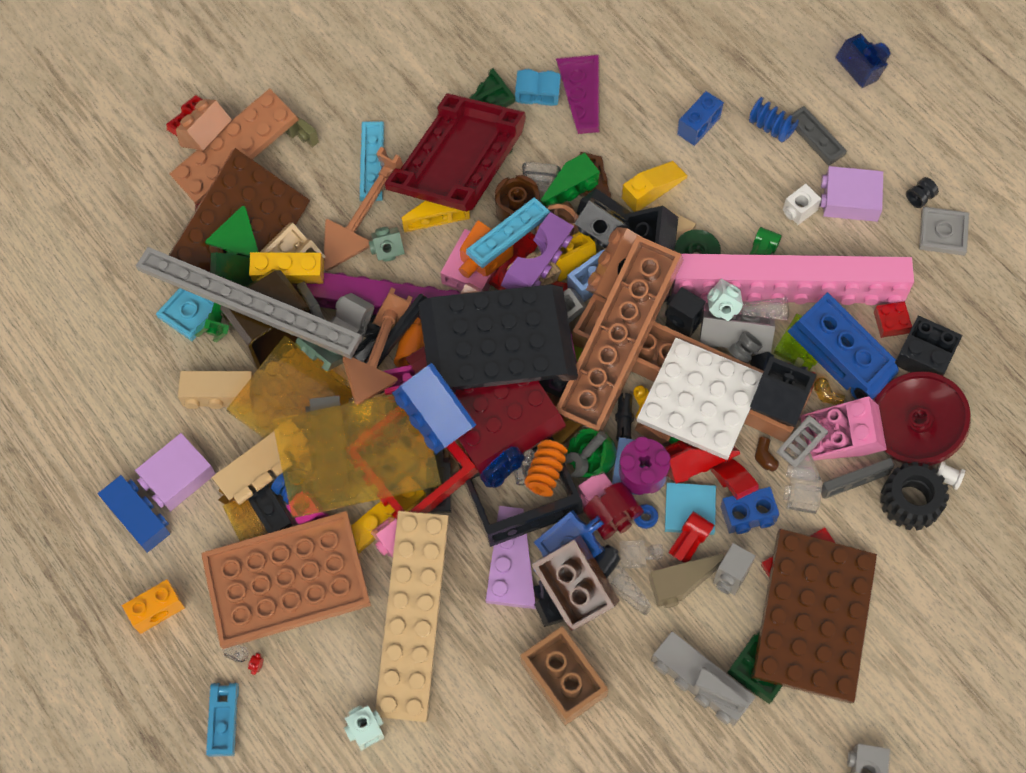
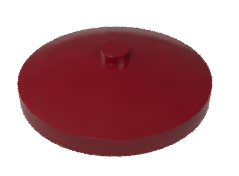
(923, 418)

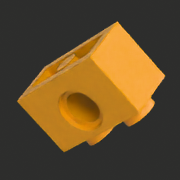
(153, 606)

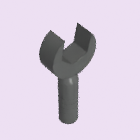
(581, 458)

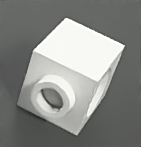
(803, 196)

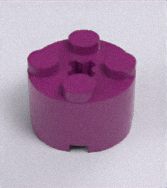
(656, 469)

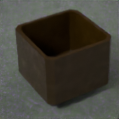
(255, 336)

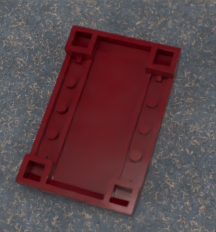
(459, 153)
(503, 416)

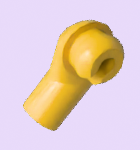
(640, 395)

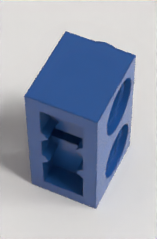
(700, 118)
(747, 506)

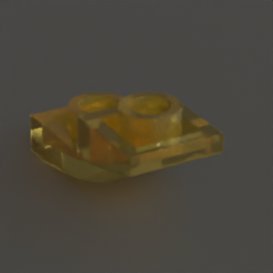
(243, 520)

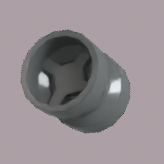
(745, 347)

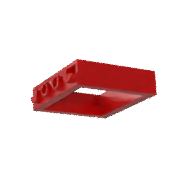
(446, 489)

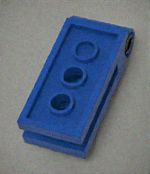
(844, 348)

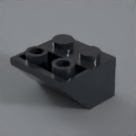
(928, 347)
(782, 391)

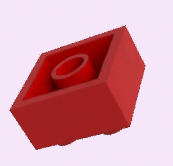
(892, 319)

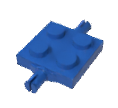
(568, 529)

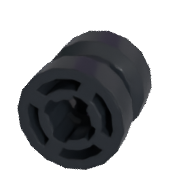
(919, 194)

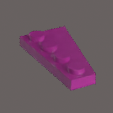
(582, 88)

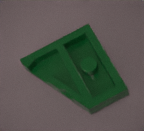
(494, 91)

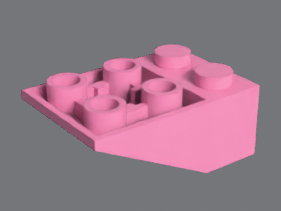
(852, 430)

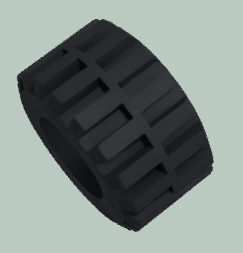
(925, 481)

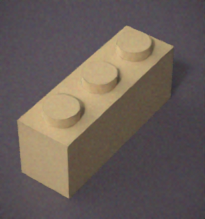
(211, 388)

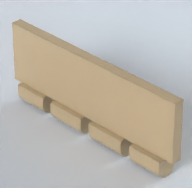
(250, 470)

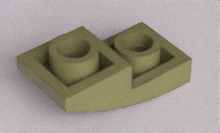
(304, 131)

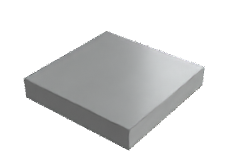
(944, 231)

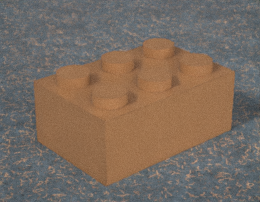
(563, 675)

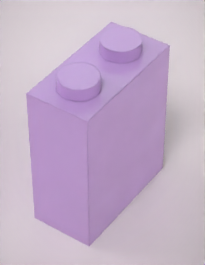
(852, 193)
(174, 472)

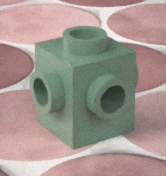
(386, 244)

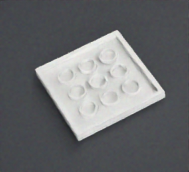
(700, 398)

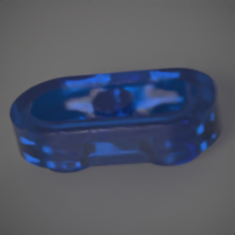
(502, 467)

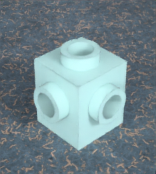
(724, 300)
(370, 733)

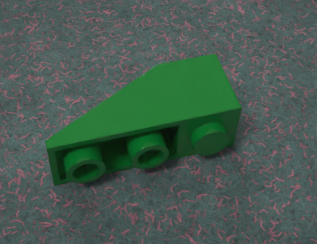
(573, 179)

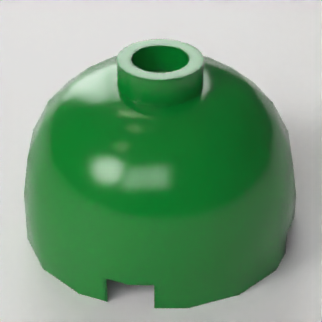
(601, 460)

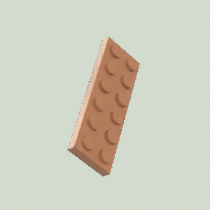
(248, 132)

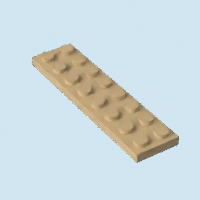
(412, 616)

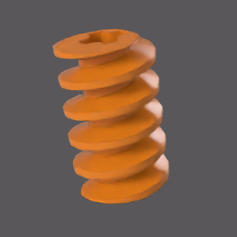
(545, 468)

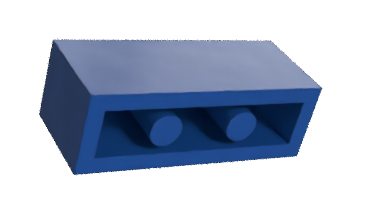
(135, 512)

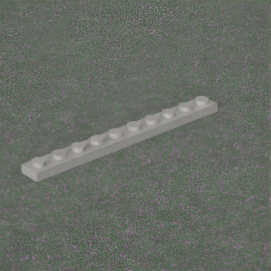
(249, 302)

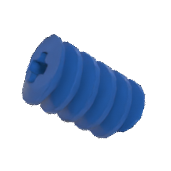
(772, 121)

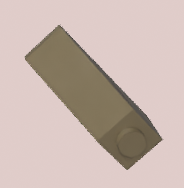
(678, 581)

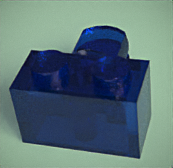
(863, 59)

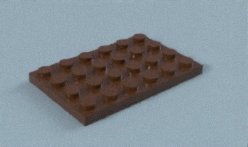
(240, 183)
(815, 616)

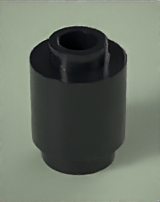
(608, 560)

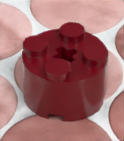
(615, 510)

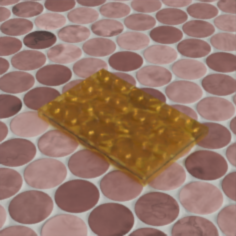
(352, 455)

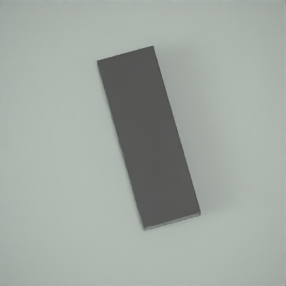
(817, 136)
(857, 478)

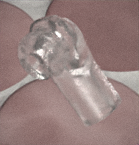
(521, 473)

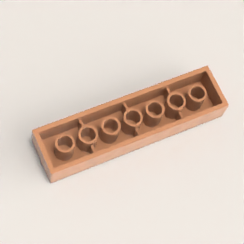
(620, 333)

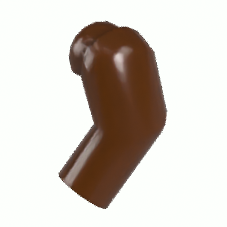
(764, 457)

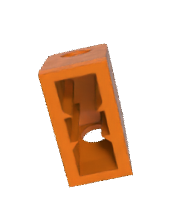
(469, 265)

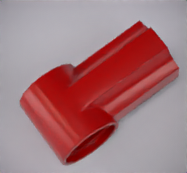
(693, 533)

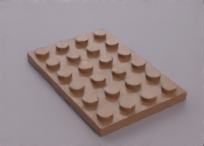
(285, 580)

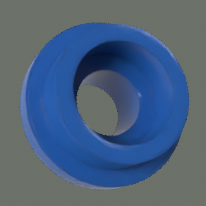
(652, 512)

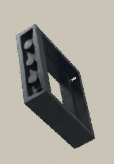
(529, 520)

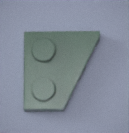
(314, 351)

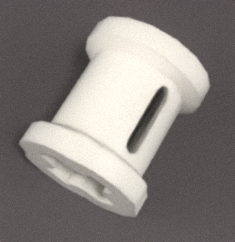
(951, 475)

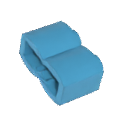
(537, 87)

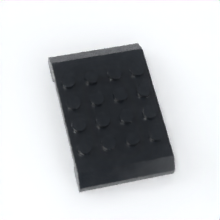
(499, 337)

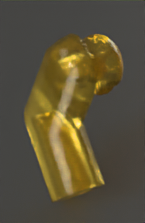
(825, 392)

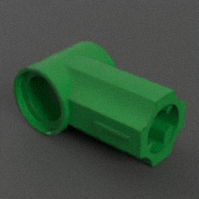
(765, 242)

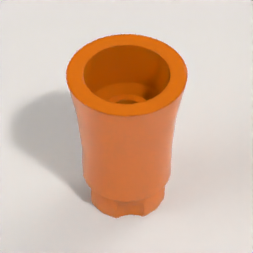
(409, 343)

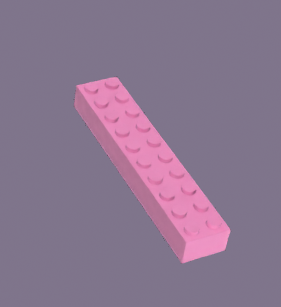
(800, 277)

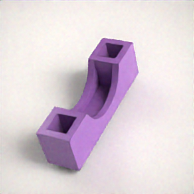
(550, 238)

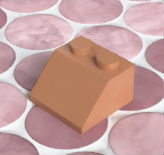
(202, 125)

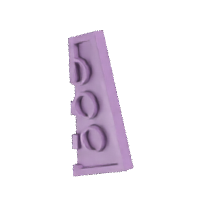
(510, 569)

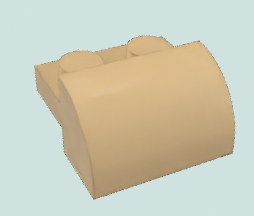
(291, 241)

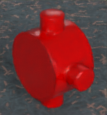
(255, 663)

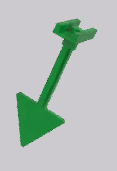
(235, 238)

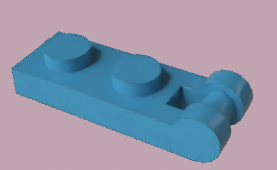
(222, 720)

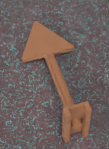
(342, 242)
(363, 377)

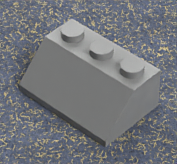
(723, 333)

